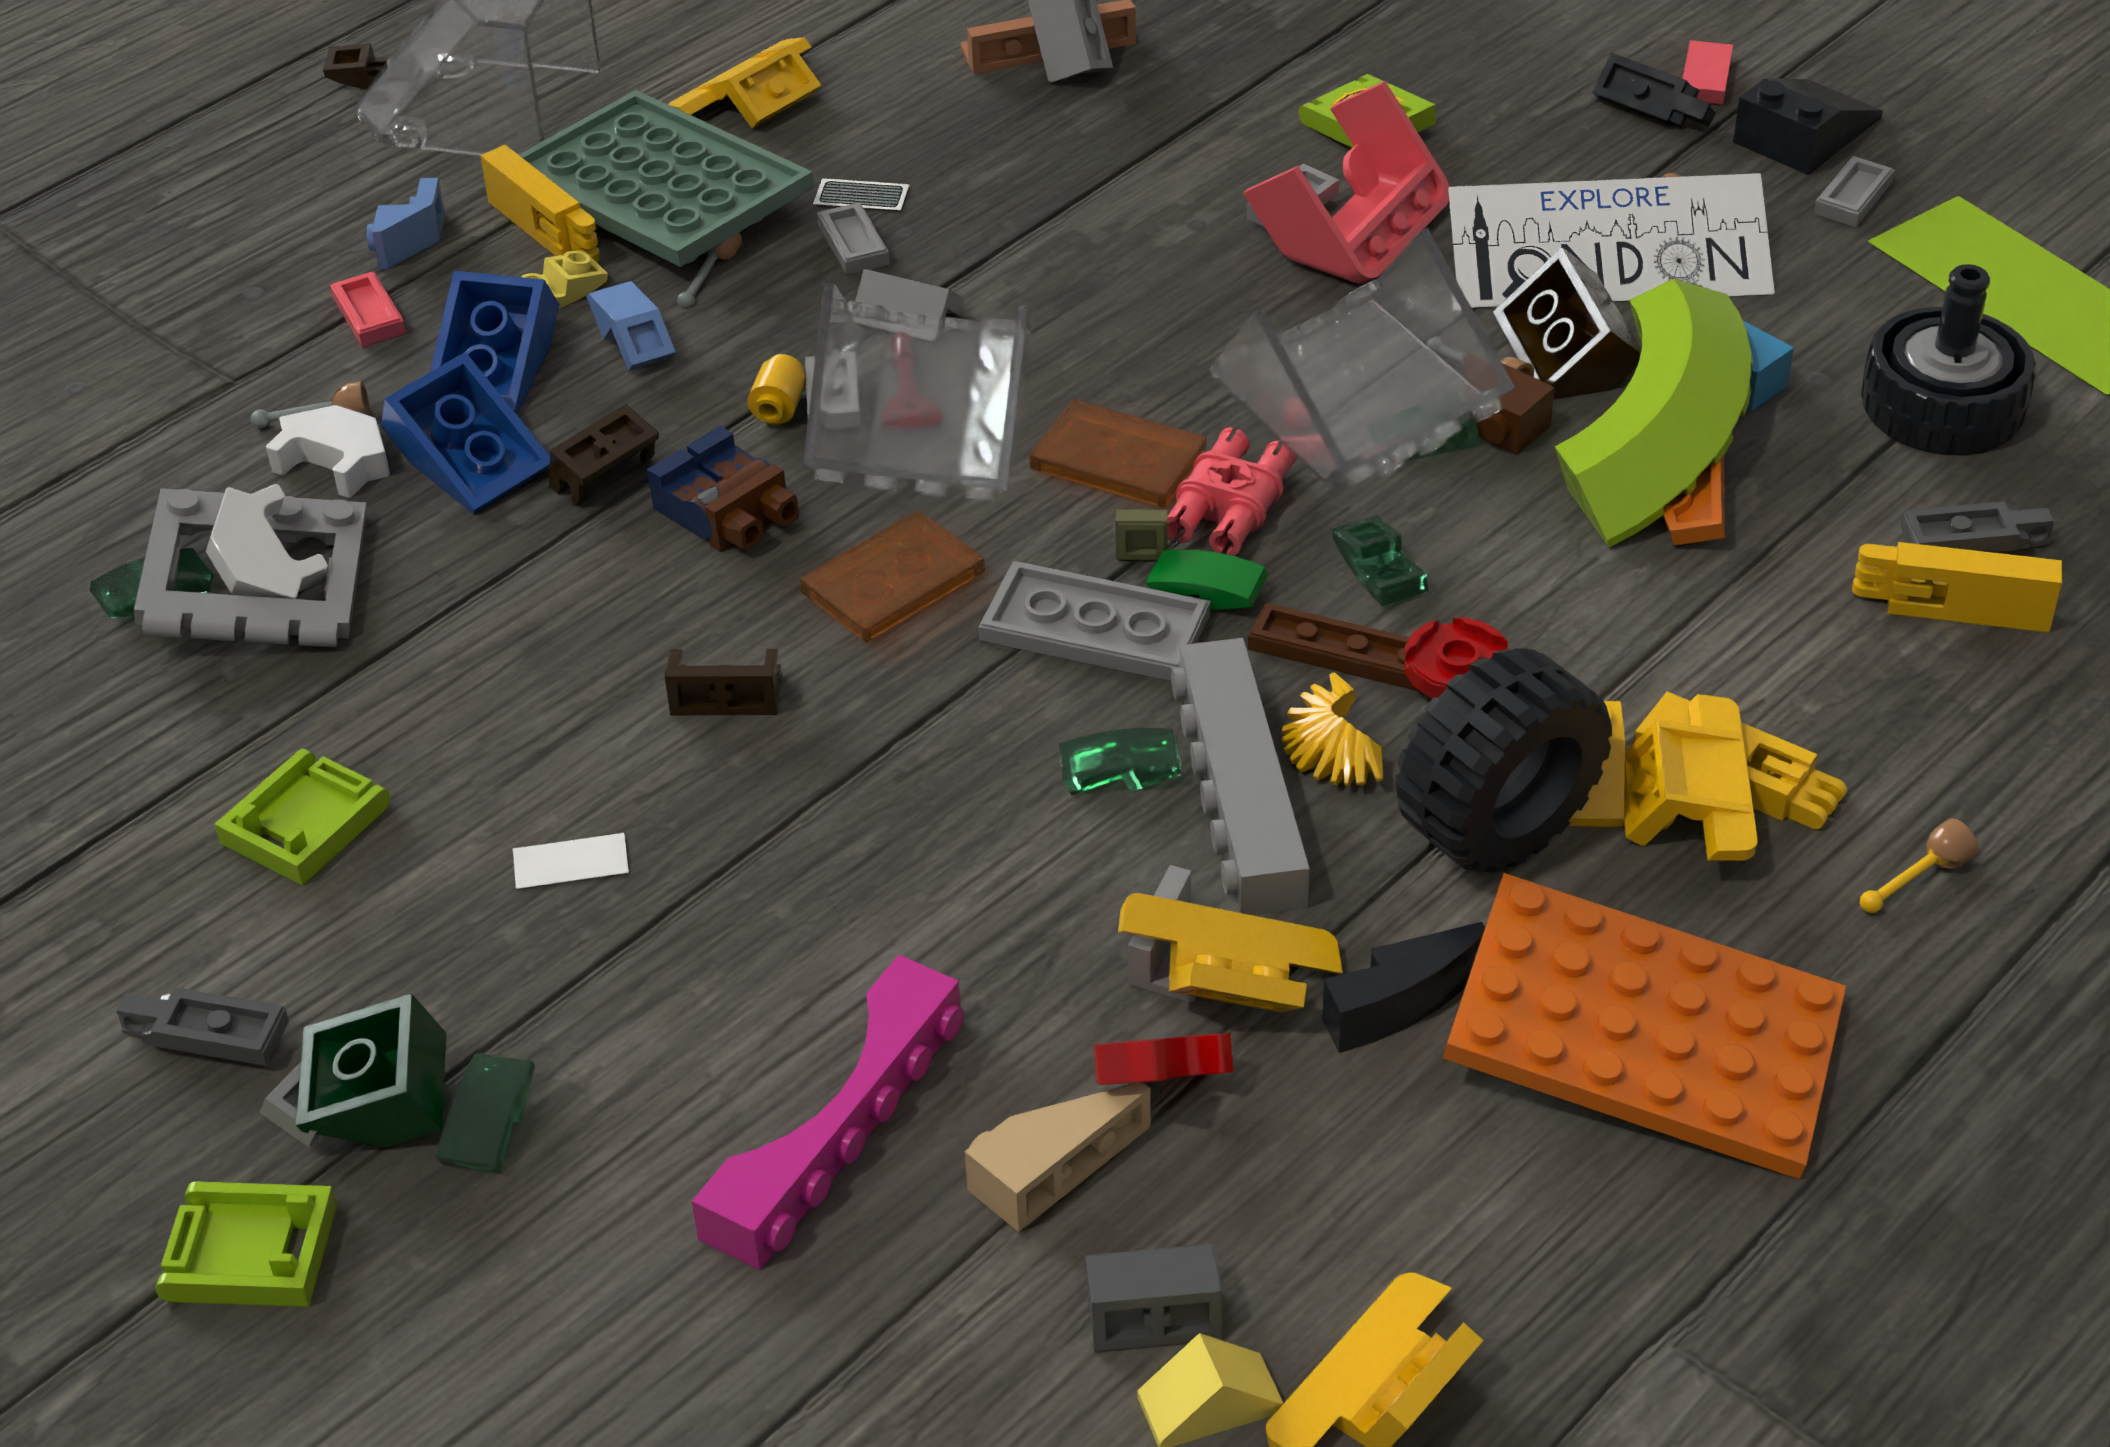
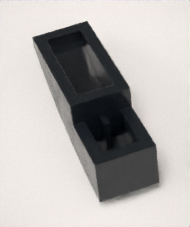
(1400, 986)

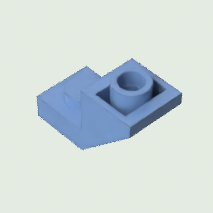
(407, 228)
(634, 322)

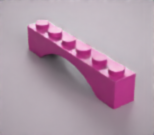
(765, 1192)

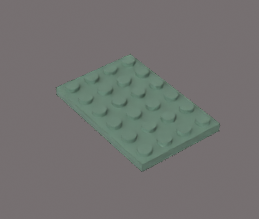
(666, 176)

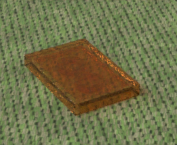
(1117, 453)
(892, 575)

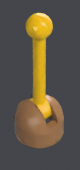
(1948, 847)

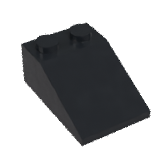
(1799, 121)

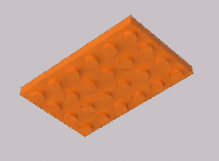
(1648, 1025)

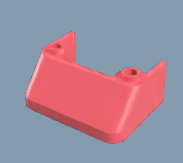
(1394, 198)

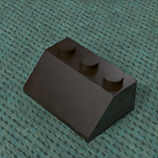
(1569, 328)

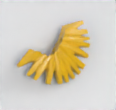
(1327, 740)

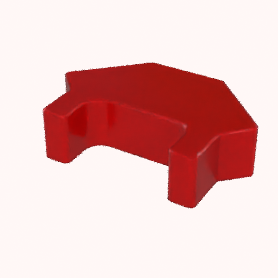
(1162, 1058)

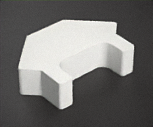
(332, 439)
(250, 552)

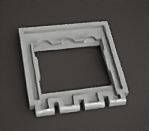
(261, 618)

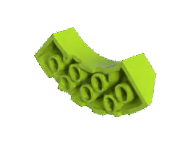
(1671, 414)

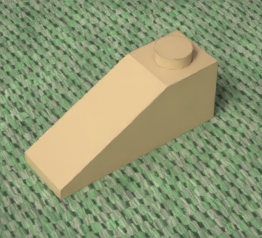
(1051, 1150)

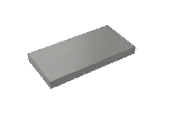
(1093, 620)

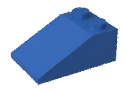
(502, 328)
(463, 434)

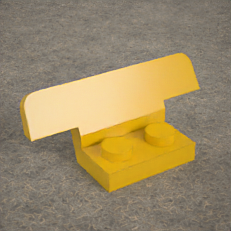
(760, 84)
(1696, 774)
(1231, 953)
(1377, 1373)

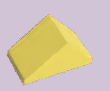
(1207, 1391)

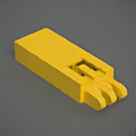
(537, 204)
(1960, 584)
(1779, 772)

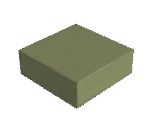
(1140, 534)

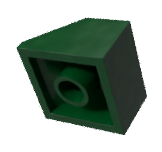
(374, 1074)

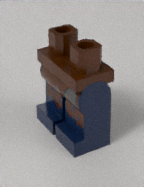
(721, 491)

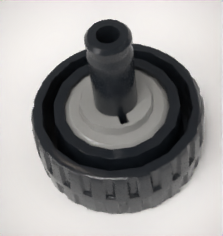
(1949, 373)

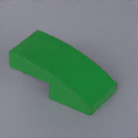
(1212, 575)

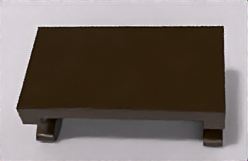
(600, 450)
(723, 687)

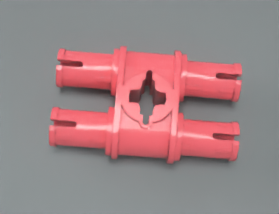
(1229, 491)

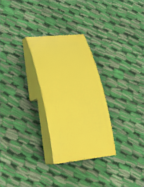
(571, 276)

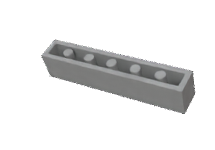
(1241, 777)

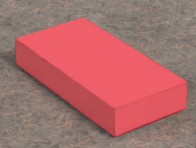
(1708, 69)
(367, 309)

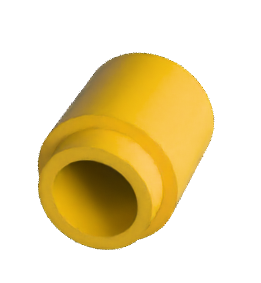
(777, 389)

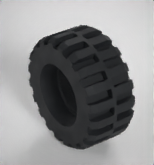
(1503, 759)

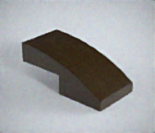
(353, 65)

